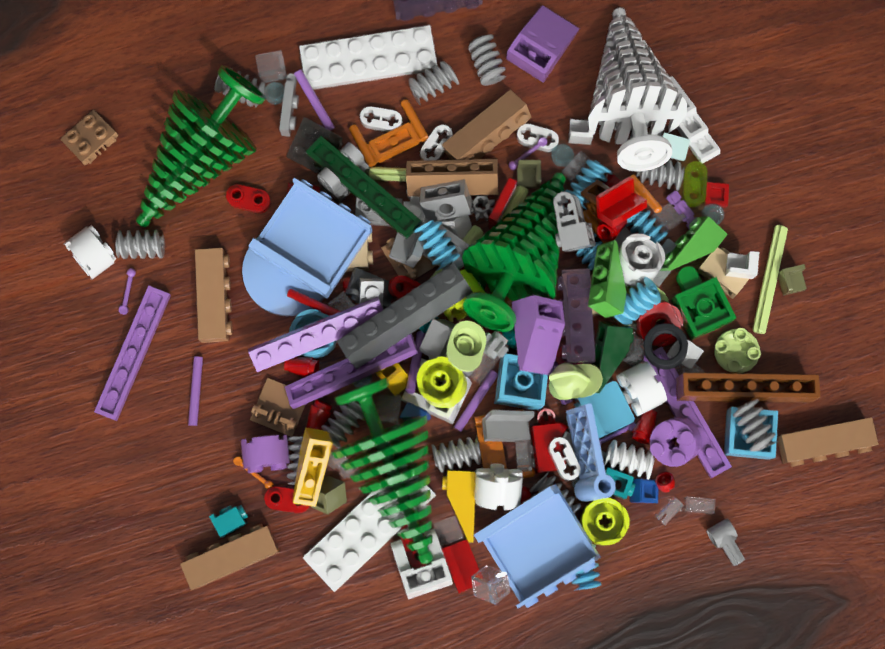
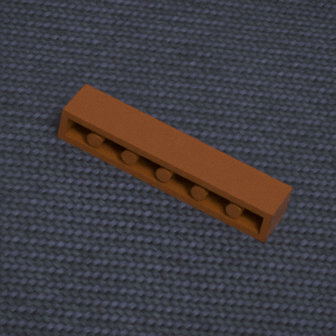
(747, 387)

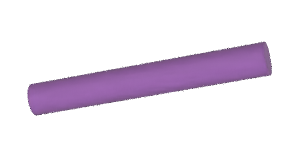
(314, 100)
(415, 364)
(195, 391)
(477, 398)

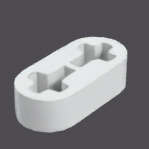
(381, 114)
(537, 132)
(432, 142)
(559, 461)

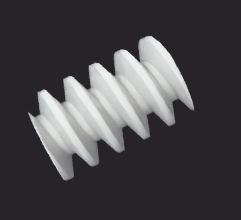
(629, 459)

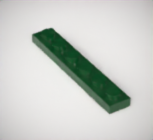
(364, 188)

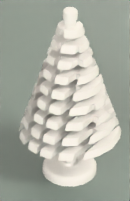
(632, 96)

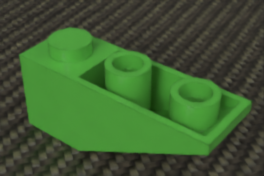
(699, 241)
(607, 284)

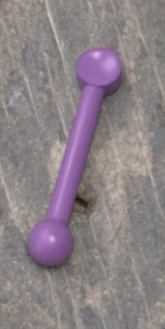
(542, 142)
(124, 309)
(629, 427)

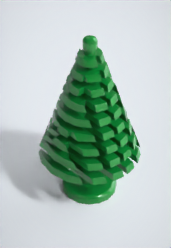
(197, 145)
(515, 258)
(395, 476)

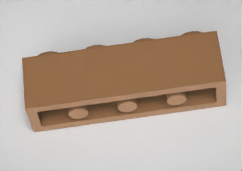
(488, 128)
(479, 174)
(212, 295)
(827, 440)
(230, 557)

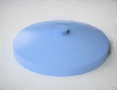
(270, 286)

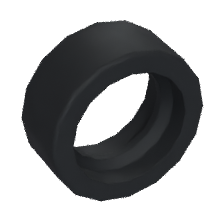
(669, 329)

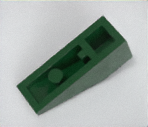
(611, 347)

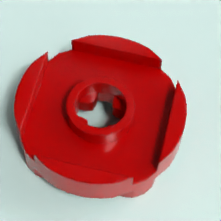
(660, 311)

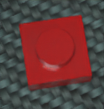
(717, 194)

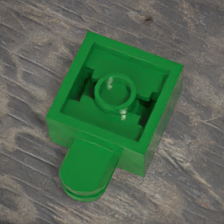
(700, 305)

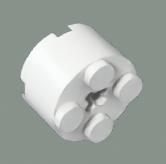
(89, 251)
(640, 259)
(642, 388)
(498, 487)

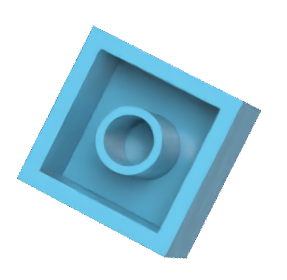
(519, 387)
(735, 442)

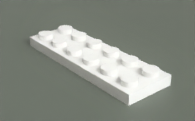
(368, 57)
(355, 540)

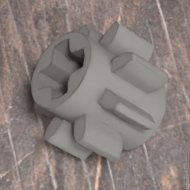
(485, 202)
(495, 345)

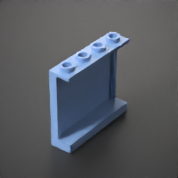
(312, 238)
(539, 545)

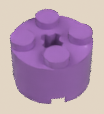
(687, 436)
(265, 452)

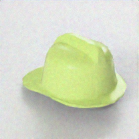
(466, 346)
(574, 381)

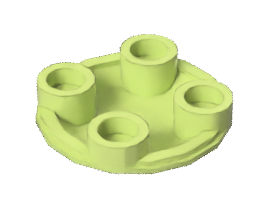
(737, 350)

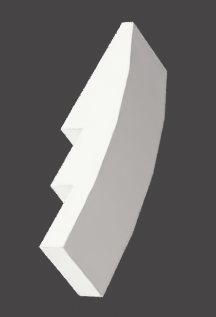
(695, 129)

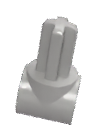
(723, 537)

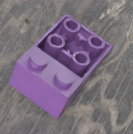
(541, 43)
(538, 332)

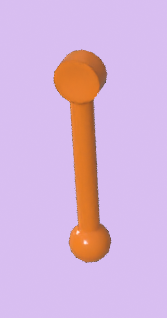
(238, 461)

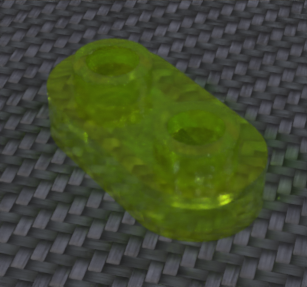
(695, 185)

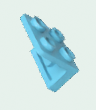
(609, 409)

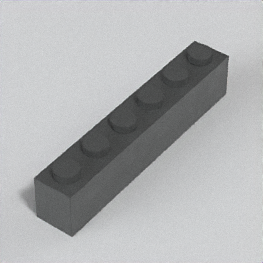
(404, 316)

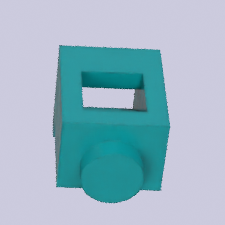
(627, 487)
(229, 520)

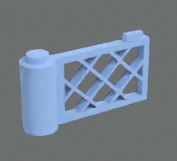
(593, 481)

